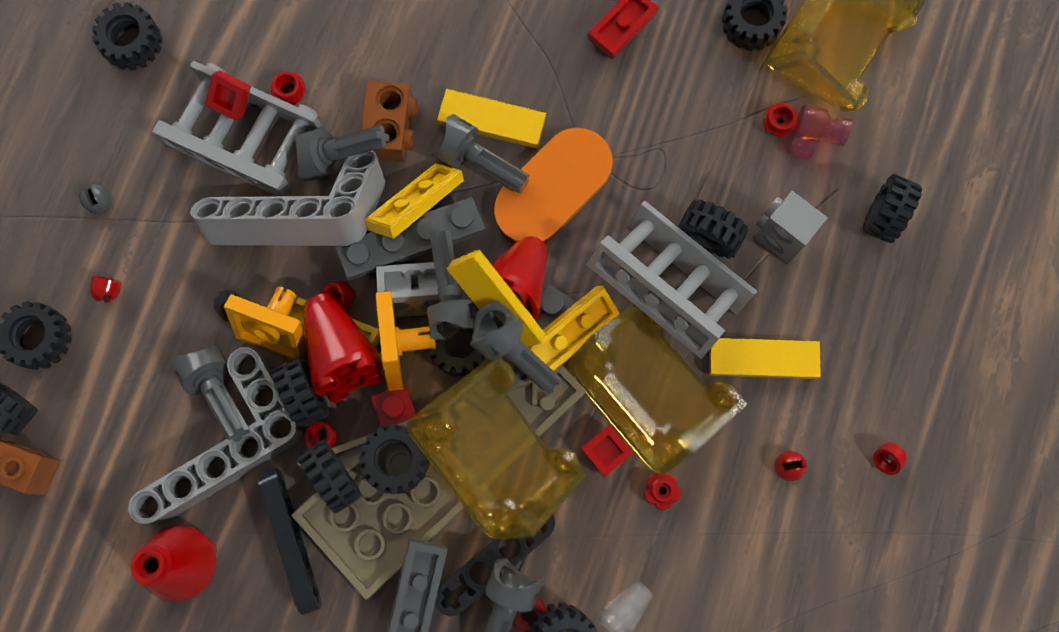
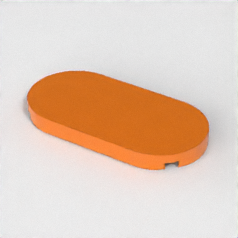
(559, 185)

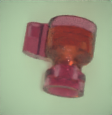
(813, 126)

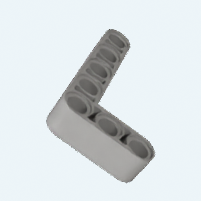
(297, 219)
(236, 463)

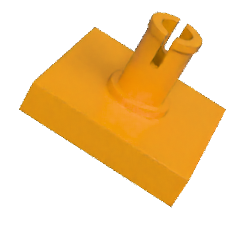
(269, 325)
(396, 341)

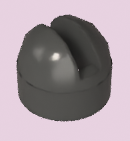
(102, 196)

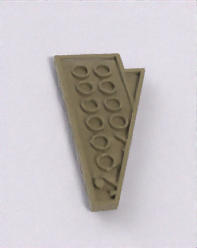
(373, 532)

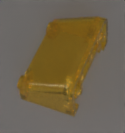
(835, 42)
(651, 390)
(494, 454)

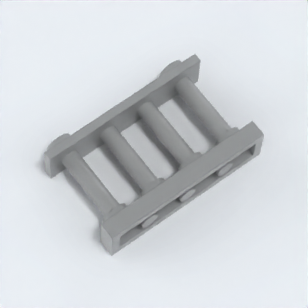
(240, 163)
(656, 297)

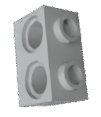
(788, 226)
(411, 287)

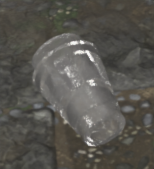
(626, 609)

